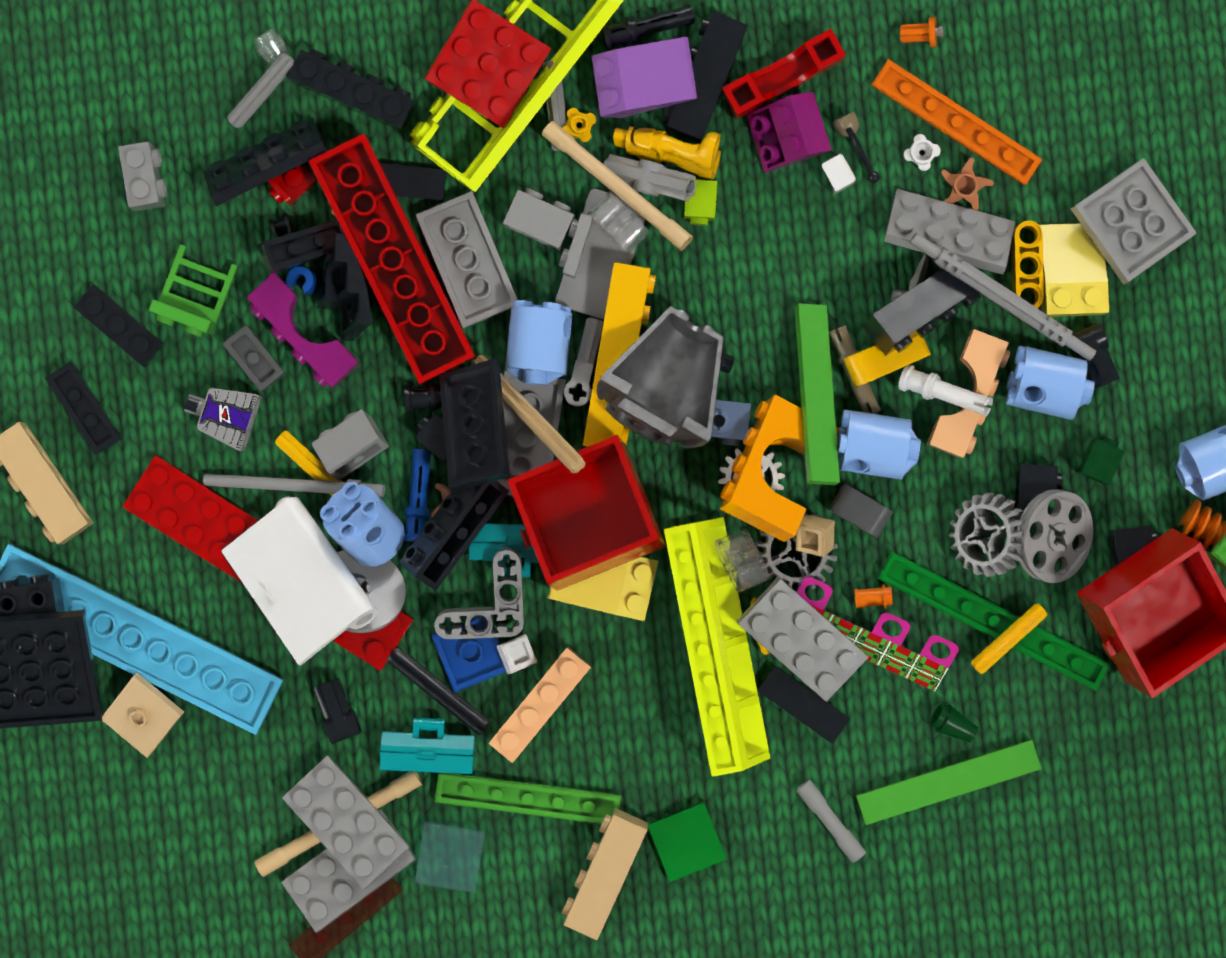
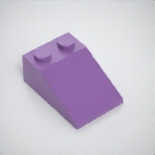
(644, 77)

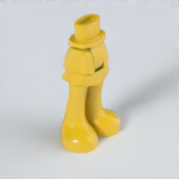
(660, 147)

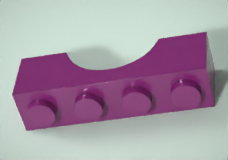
(277, 303)

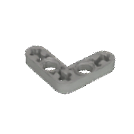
(502, 606)

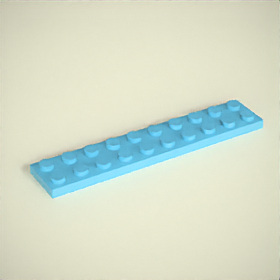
(158, 648)

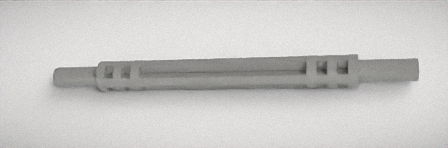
(1003, 296)

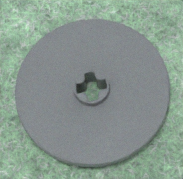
(383, 587)

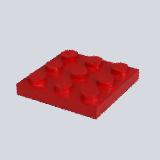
(487, 63)

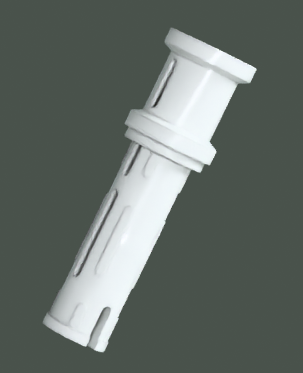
(931, 386)

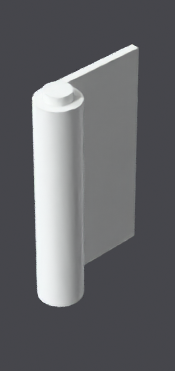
(298, 579)

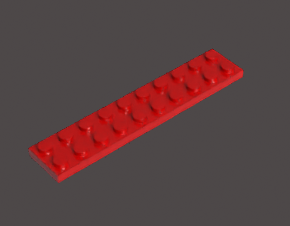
(210, 523)

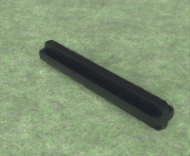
(438, 691)

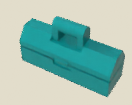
(500, 535)
(424, 754)

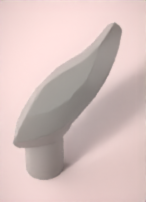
(916, 279)

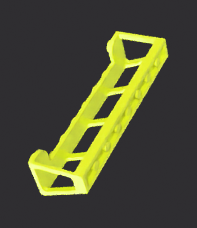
(536, 95)
(716, 649)

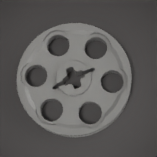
(1064, 534)

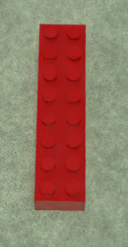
(392, 258)

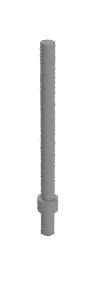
(283, 484)

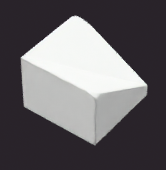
(838, 173)

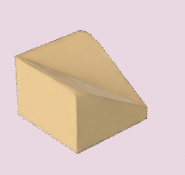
(815, 535)

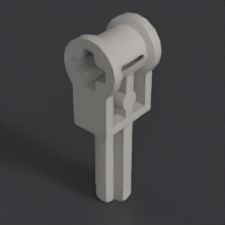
(585, 362)

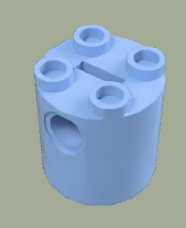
(538, 342)
(1048, 383)
(876, 445)
(1203, 464)
(363, 525)

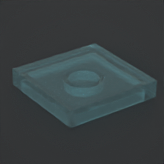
(450, 856)

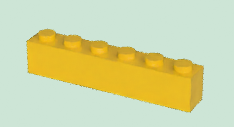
(620, 331)

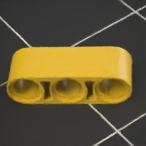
(1033, 252)
(873, 364)

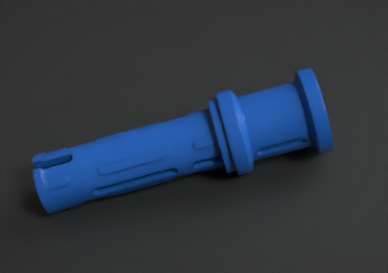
(421, 458)

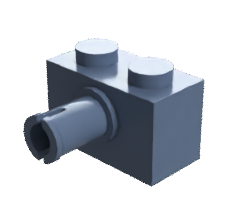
(730, 421)

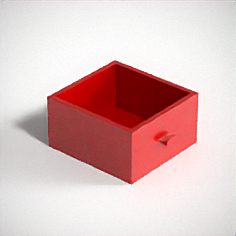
(588, 517)
(1159, 612)

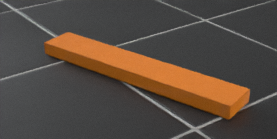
(956, 122)

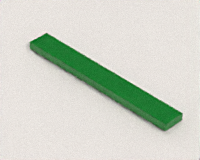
(992, 620)

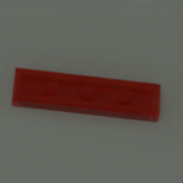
(318, 944)

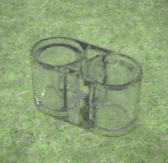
(618, 222)
(741, 560)

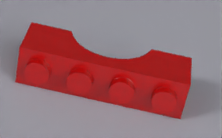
(783, 75)

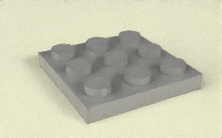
(1133, 221)

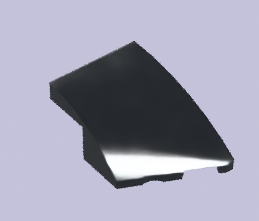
(344, 289)

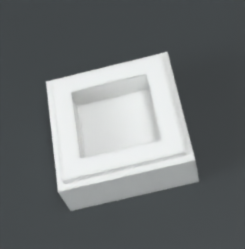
(516, 654)

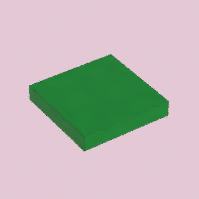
(686, 841)

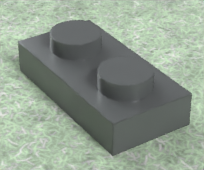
(254, 358)

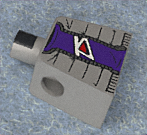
(225, 415)

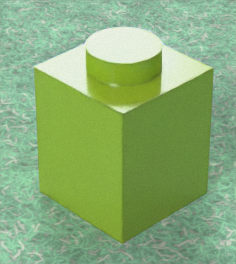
(702, 205)

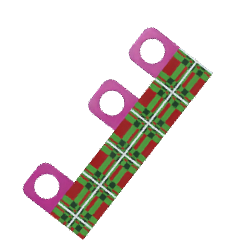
(886, 649)

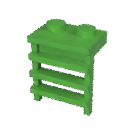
(194, 315)

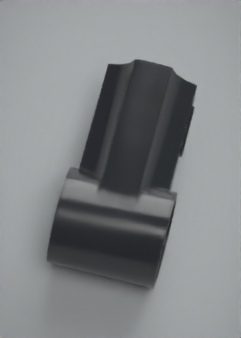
(1100, 367)
(339, 718)

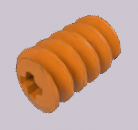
(1202, 524)

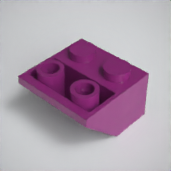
(788, 131)

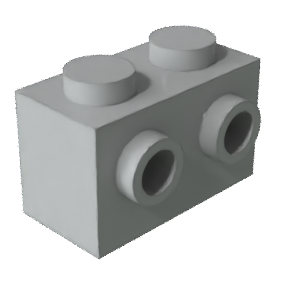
(142, 176)
(539, 219)
(349, 444)

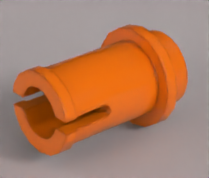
(873, 597)

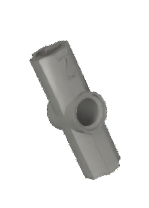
(652, 177)

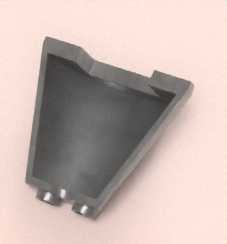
(667, 382)

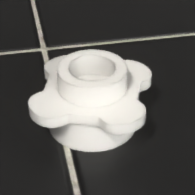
(920, 143)

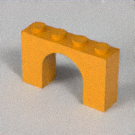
(748, 493)

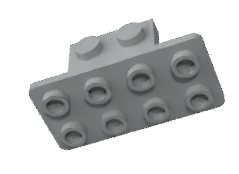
(590, 262)

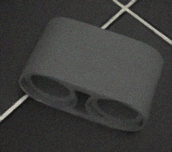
(860, 510)

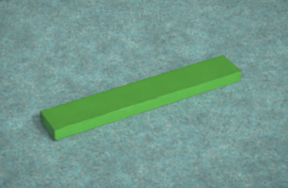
(817, 394)
(948, 782)
(525, 797)

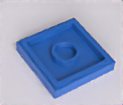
(470, 659)

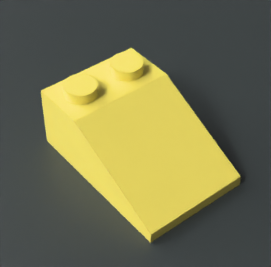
(1073, 273)
(618, 591)

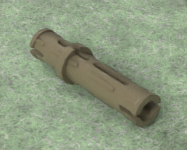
(844, 349)

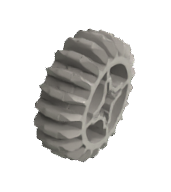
(978, 513)
(771, 562)

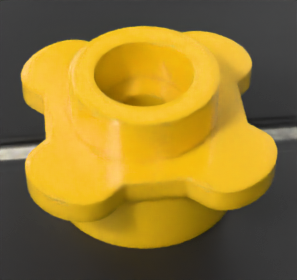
(586, 120)

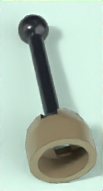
(848, 127)

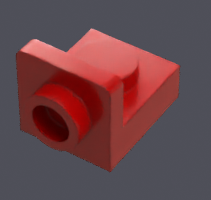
(291, 185)

